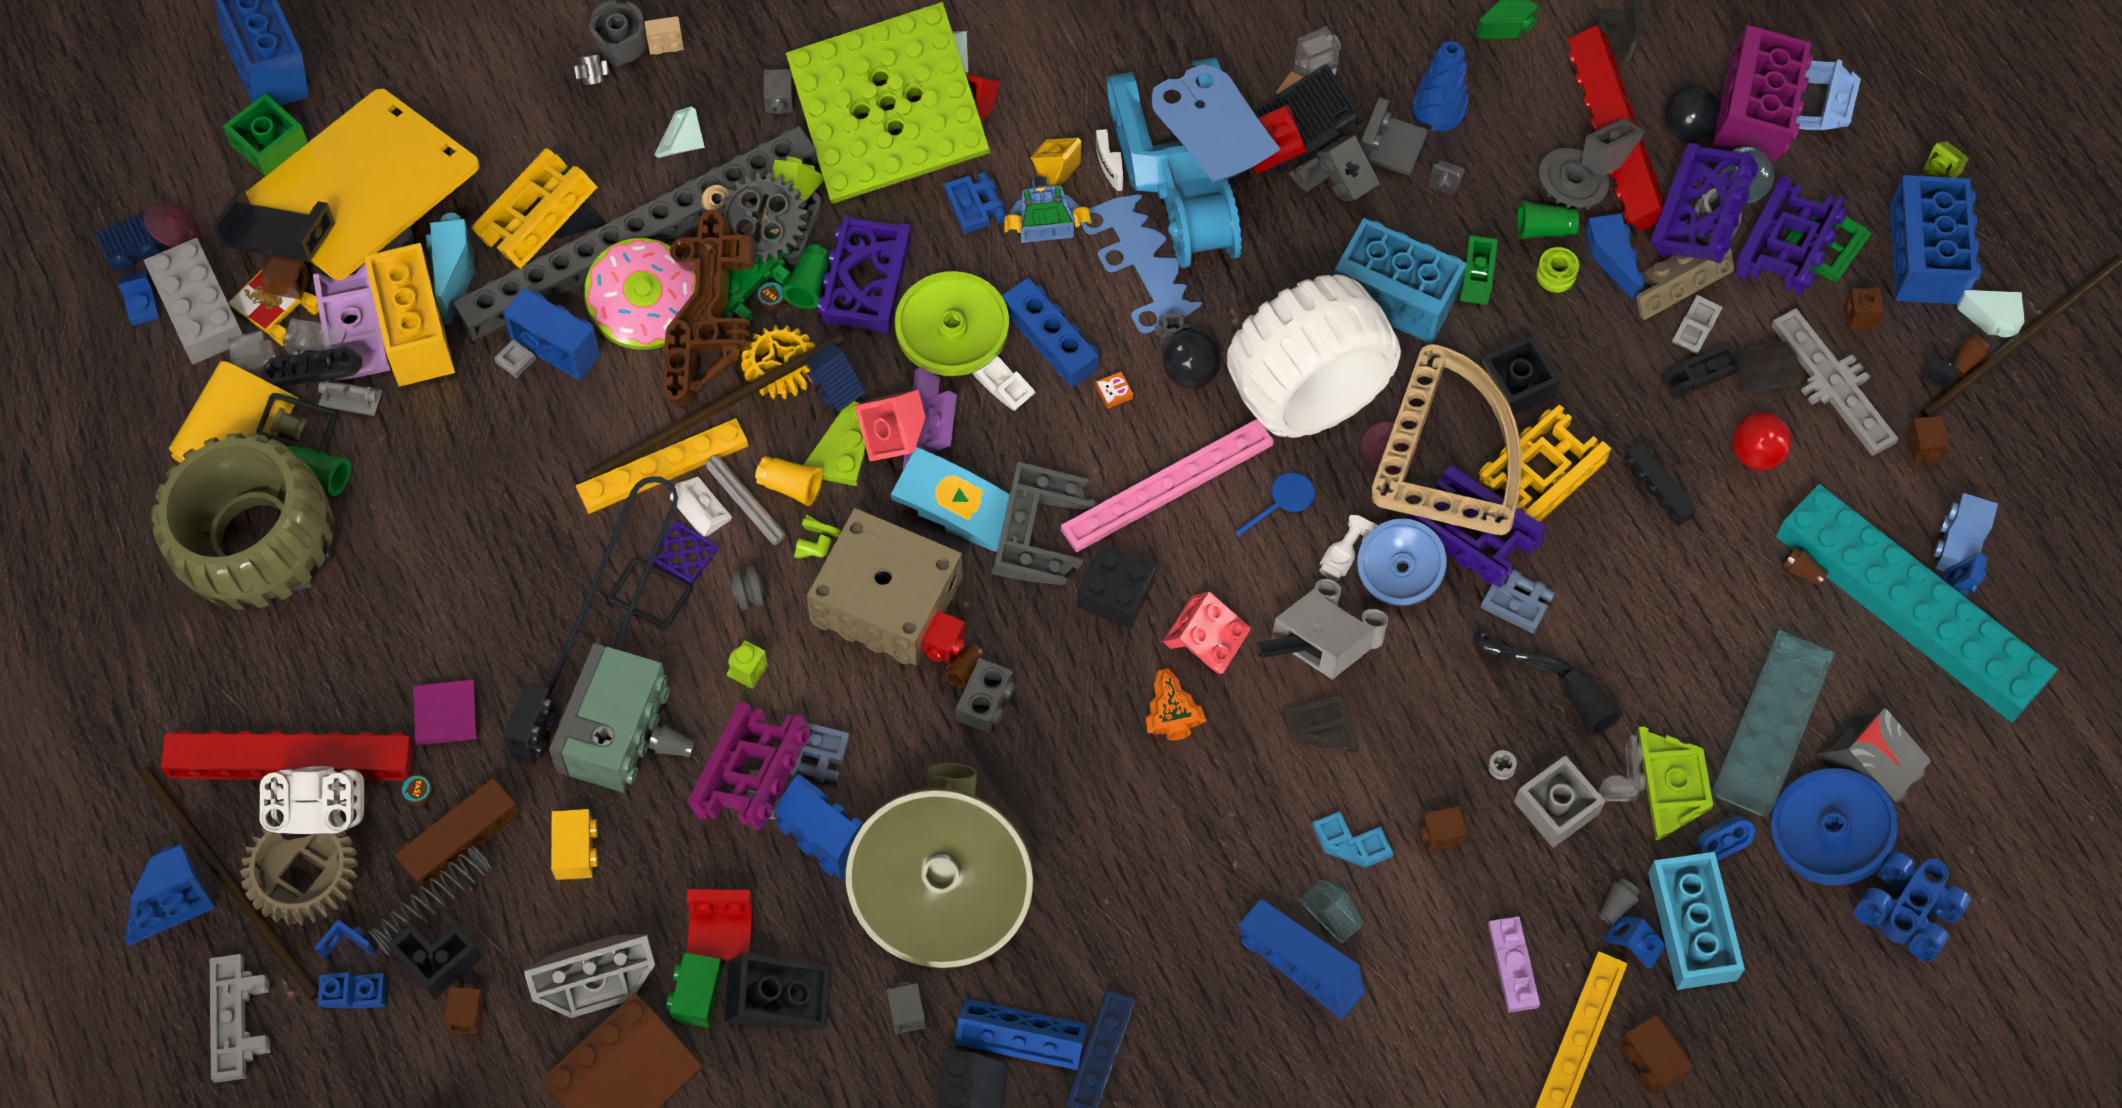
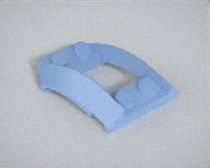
(1839, 96)

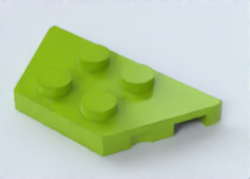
(1674, 781)

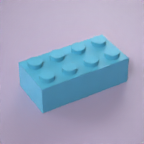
(1696, 920)

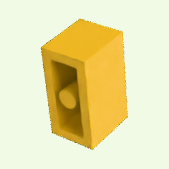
(573, 844)

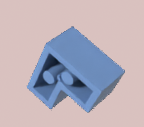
(1964, 530)

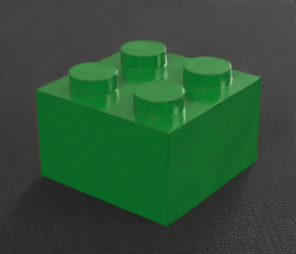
(265, 134)

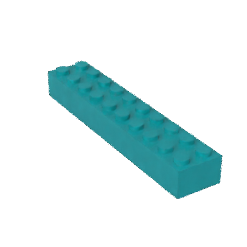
(1917, 603)

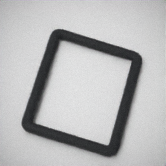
(272, 397)
(660, 572)

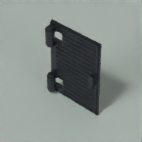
(1315, 107)

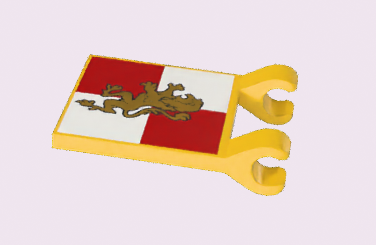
(268, 310)

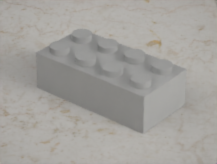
(193, 300)

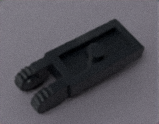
(1702, 370)

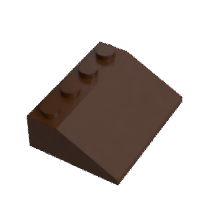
(623, 1063)

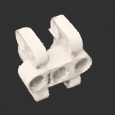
(311, 800)

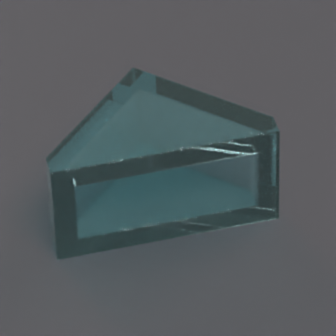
(1332, 909)

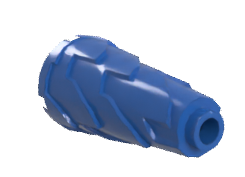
(1443, 91)

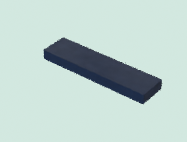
(1101, 1051)

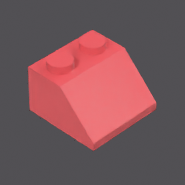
(891, 424)

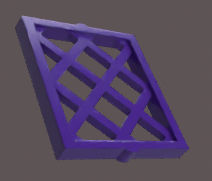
(694, 536)

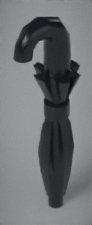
(1505, 651)

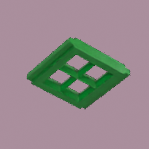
(1846, 253)

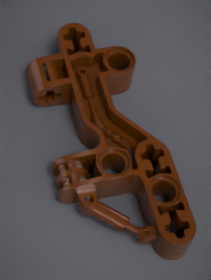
(712, 261)

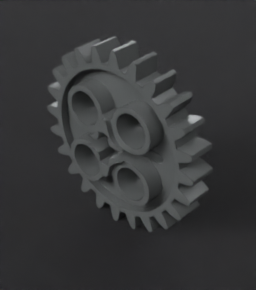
(787, 220)

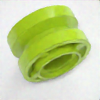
(1555, 280)

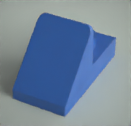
(139, 297)

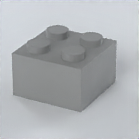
(1559, 801)

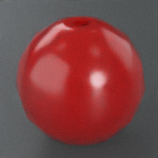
(1761, 441)

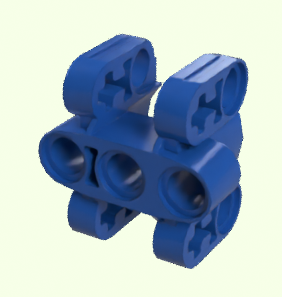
(1946, 903)

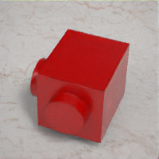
(944, 638)

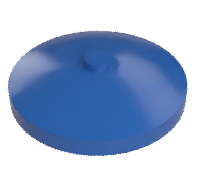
(1834, 826)

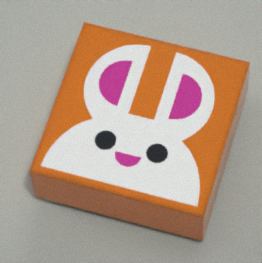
(1114, 390)

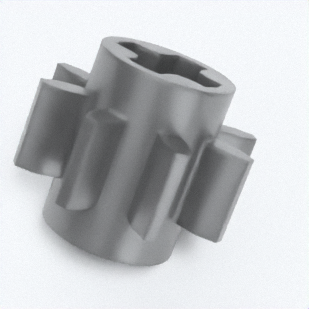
(591, 69)

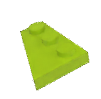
(841, 449)

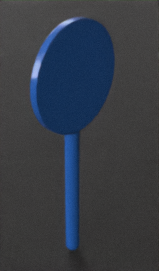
(1290, 492)

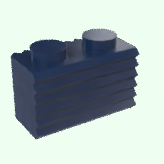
(127, 243)
(834, 377)

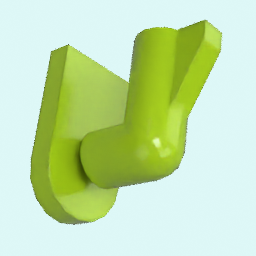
(820, 549)

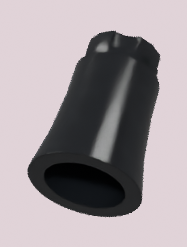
(1590, 702)

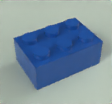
(552, 333)

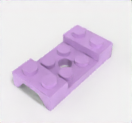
(353, 297)

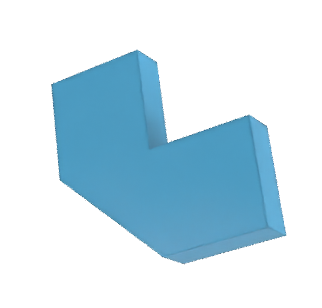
(1360, 850)

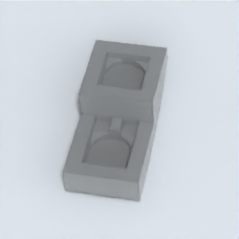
(1697, 324)

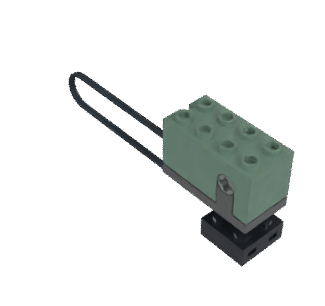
(610, 705)

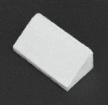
(700, 506)

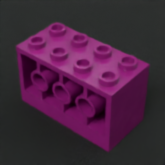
(1763, 92)

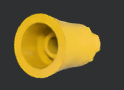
(790, 479)

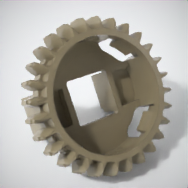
(274, 856)

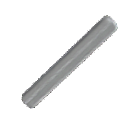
(745, 500)

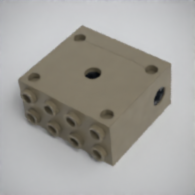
(884, 586)

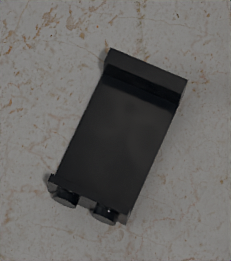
(271, 229)

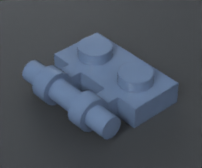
(1515, 606)
(827, 746)

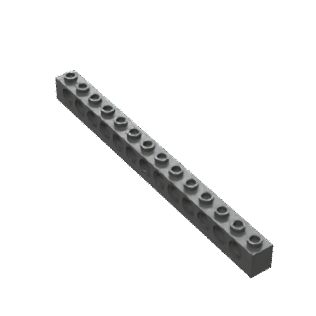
(677, 221)

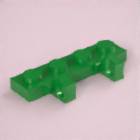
(745, 282)

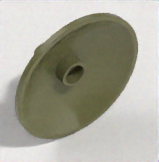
(940, 873)

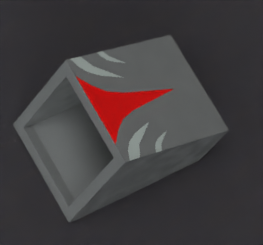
(1877, 748)

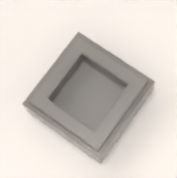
(515, 358)

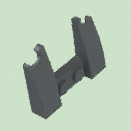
(1028, 488)

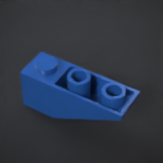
(1611, 249)

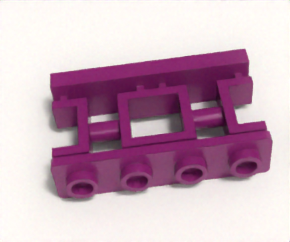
(730, 756)

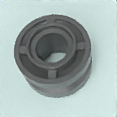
(747, 588)

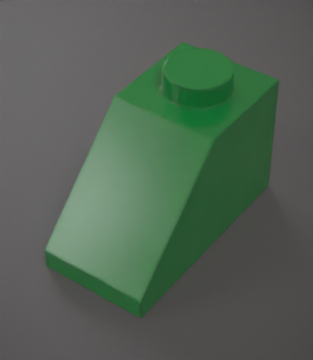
(1507, 20)

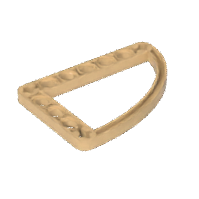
(1429, 497)

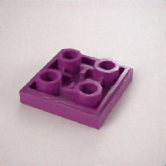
(445, 712)

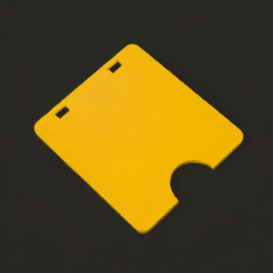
(372, 173)

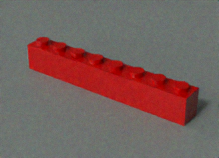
(1609, 102)
(256, 755)

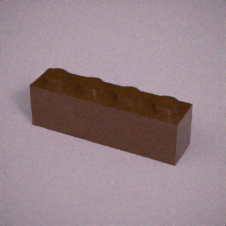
(464, 825)

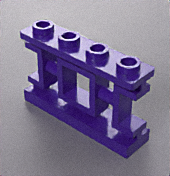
(1770, 227)
(1467, 551)

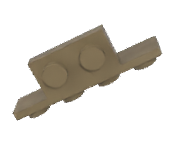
(1678, 279)

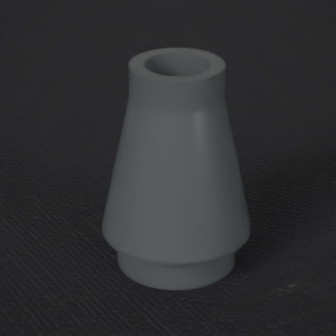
(669, 742)
(1619, 900)

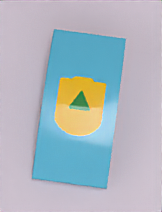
(952, 498)

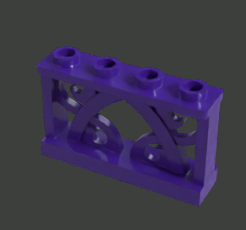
(1720, 221)
(882, 305)

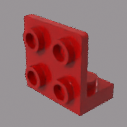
(719, 922)

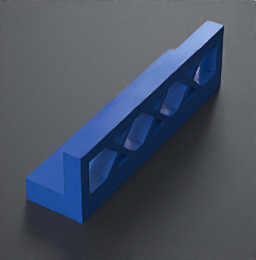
(1019, 1036)

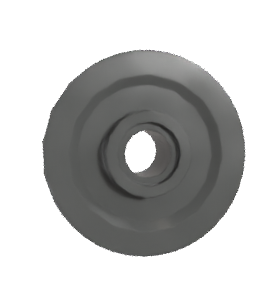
(1570, 181)

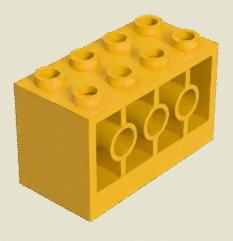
(409, 314)

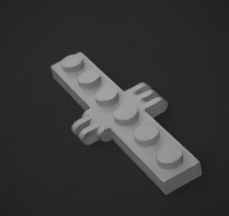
(1835, 382)

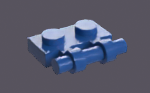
(967, 205)

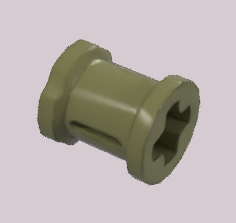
(288, 424)

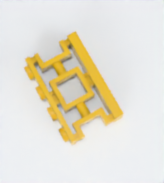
(527, 234)
(1559, 483)

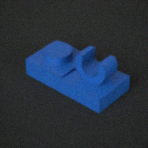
(1966, 574)

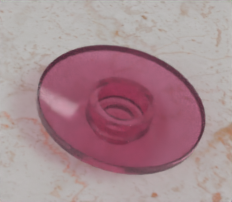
(170, 224)
(1375, 443)

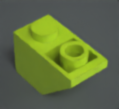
(1945, 161)
(801, 175)

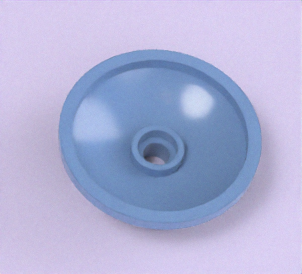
(1399, 543)

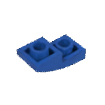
(352, 991)

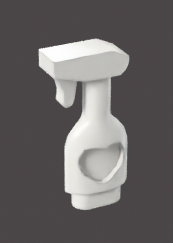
(1341, 554)

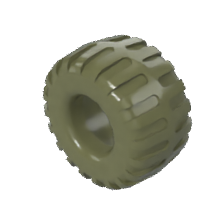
(214, 489)

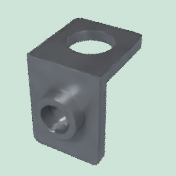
(1446, 177)

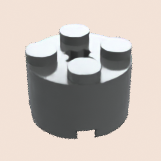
(618, 32)

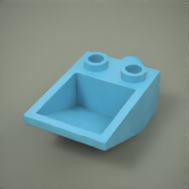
(452, 261)

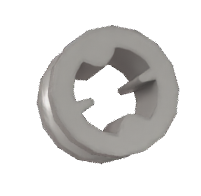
(1505, 773)

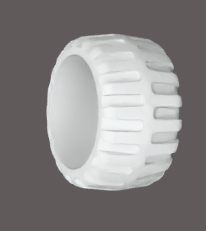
(1313, 356)

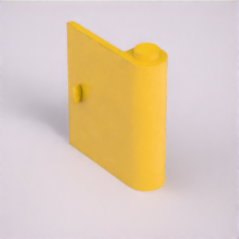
(227, 405)

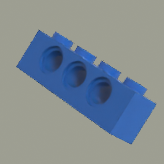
(1070, 366)

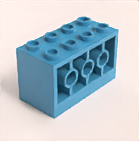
(1404, 277)

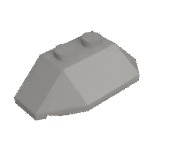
(591, 974)

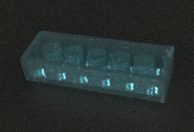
(1772, 724)

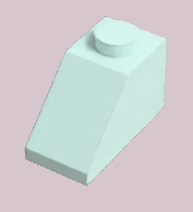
(1993, 311)

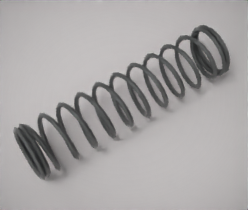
(479, 863)

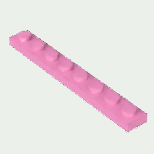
(1166, 485)

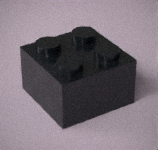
(1522, 374)
(1116, 586)

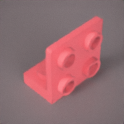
(1208, 631)

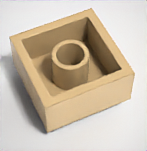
(664, 35)

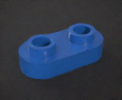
(1722, 837)

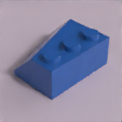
(817, 825)
(166, 895)

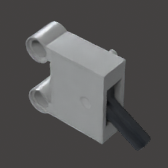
(1323, 632)

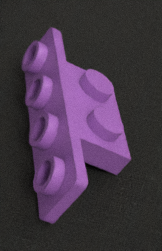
(938, 410)

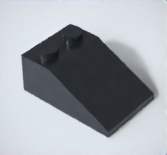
(776, 992)

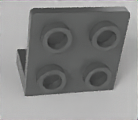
(1392, 141)

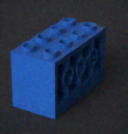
(262, 49)
(1933, 239)

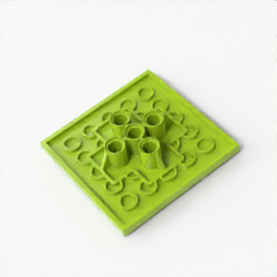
(839, 83)

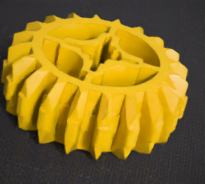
(784, 346)

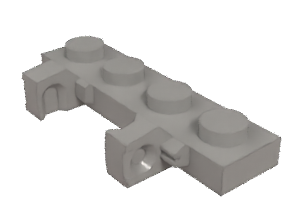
(228, 1040)

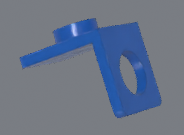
(340, 930)
(1639, 938)

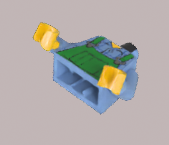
(1045, 213)

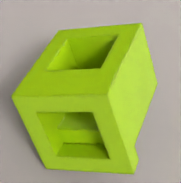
(747, 664)

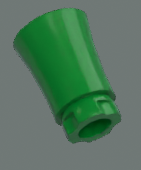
(1545, 221)
(807, 278)
(330, 470)

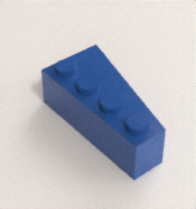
(1303, 958)

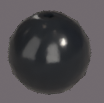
(1691, 113)
(1191, 359)

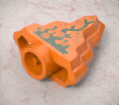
(1172, 709)

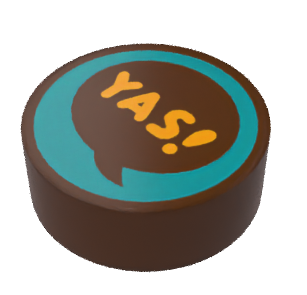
(770, 296)
(416, 790)

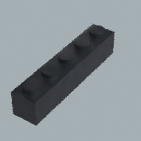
(1659, 484)

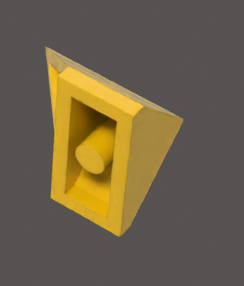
(1057, 159)

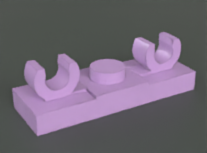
(1513, 964)

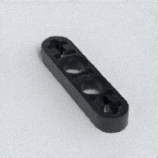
(312, 362)

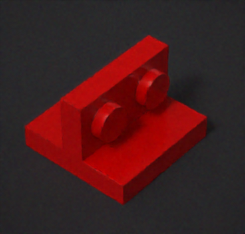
(1285, 133)

